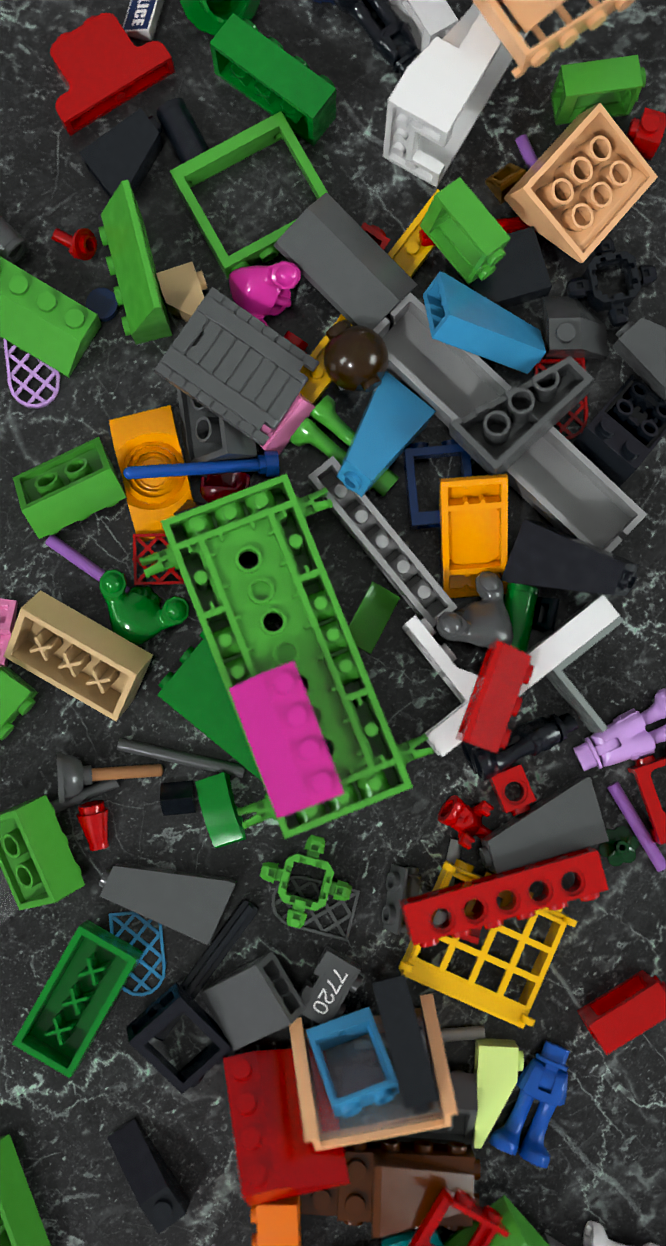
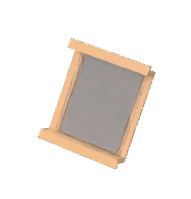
(356, 1067)

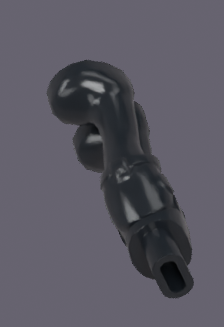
(393, 42)
(529, 738)

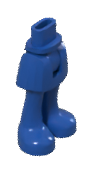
(540, 1080)

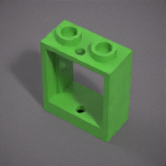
(605, 81)
(465, 231)

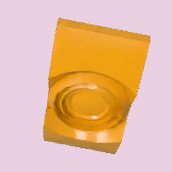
(150, 440)
(472, 531)

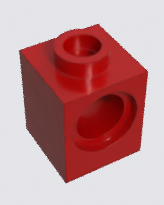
(513, 774)

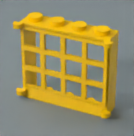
(475, 994)

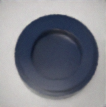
(104, 303)

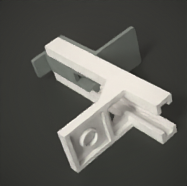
(548, 658)

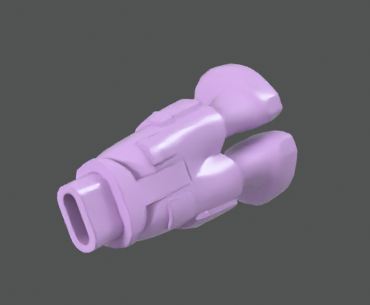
(625, 737)

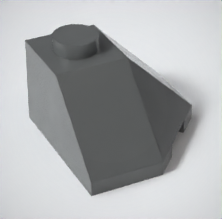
(572, 330)

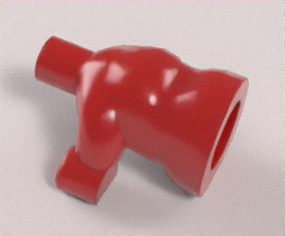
(465, 820)

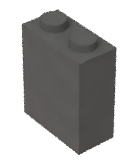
(253, 1001)

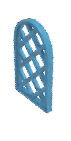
(112, 916)

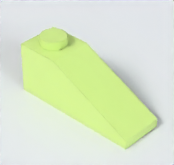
(496, 1076)

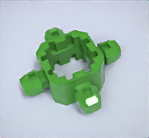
(339, 890)

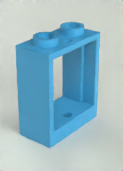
(339, 1032)

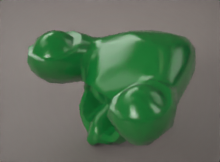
(139, 612)

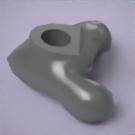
(481, 620)

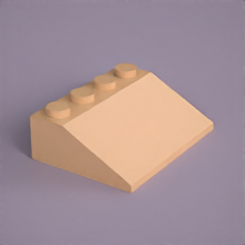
(582, 184)

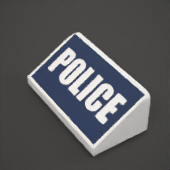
(142, 18)

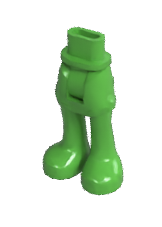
(311, 434)

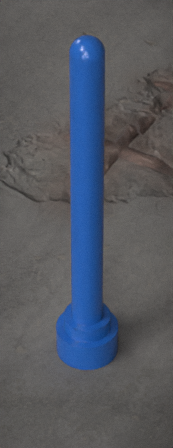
(264, 464)

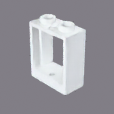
(425, 18)

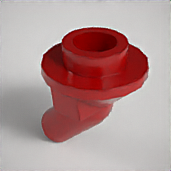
(77, 244)

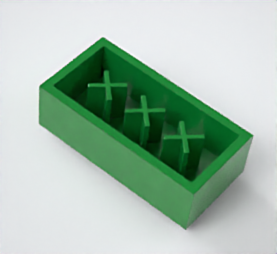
(273, 78)
(77, 998)

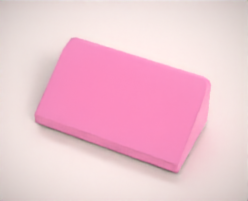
(288, 425)

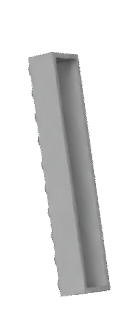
(550, 473)

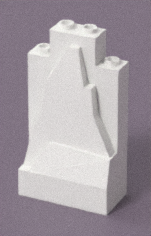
(444, 96)

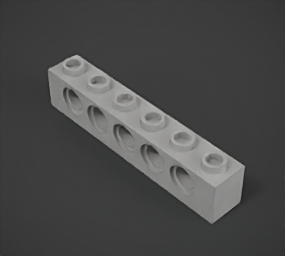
(383, 545)

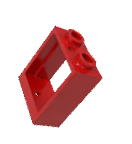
(625, 1011)

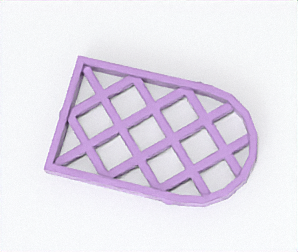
(45, 383)

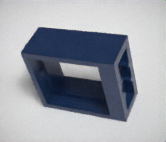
(421, 450)

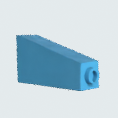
(480, 326)
(386, 428)

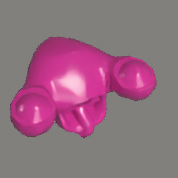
(264, 288)

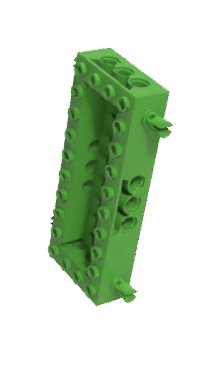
(314, 634)

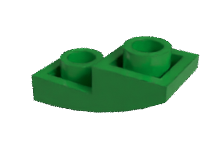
(220, 810)

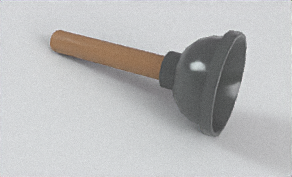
(73, 775)

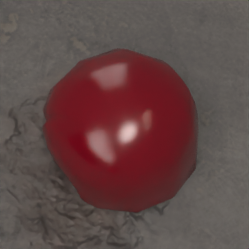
(223, 484)

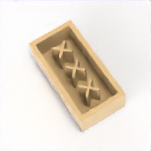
(77, 655)

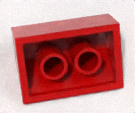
(495, 697)

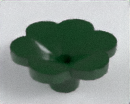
(611, 850)

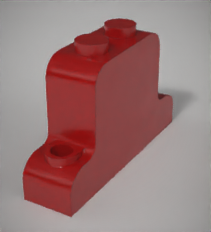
(103, 70)

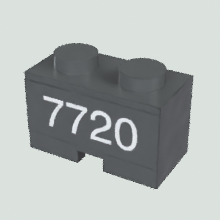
(333, 981)

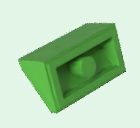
(372, 616)

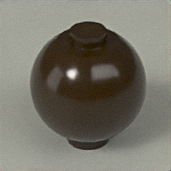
(355, 357)

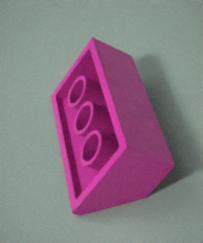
(286, 740)

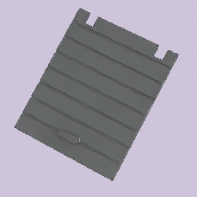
(236, 366)

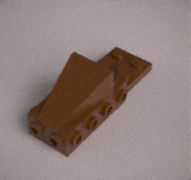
(398, 1184)

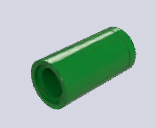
(521, 606)

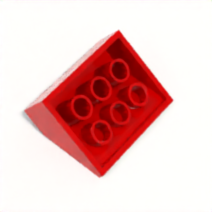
(270, 1132)

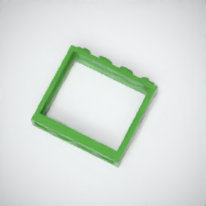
(226, 155)

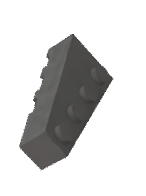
(515, 421)

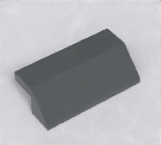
(345, 263)

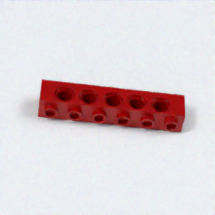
(588, 883)

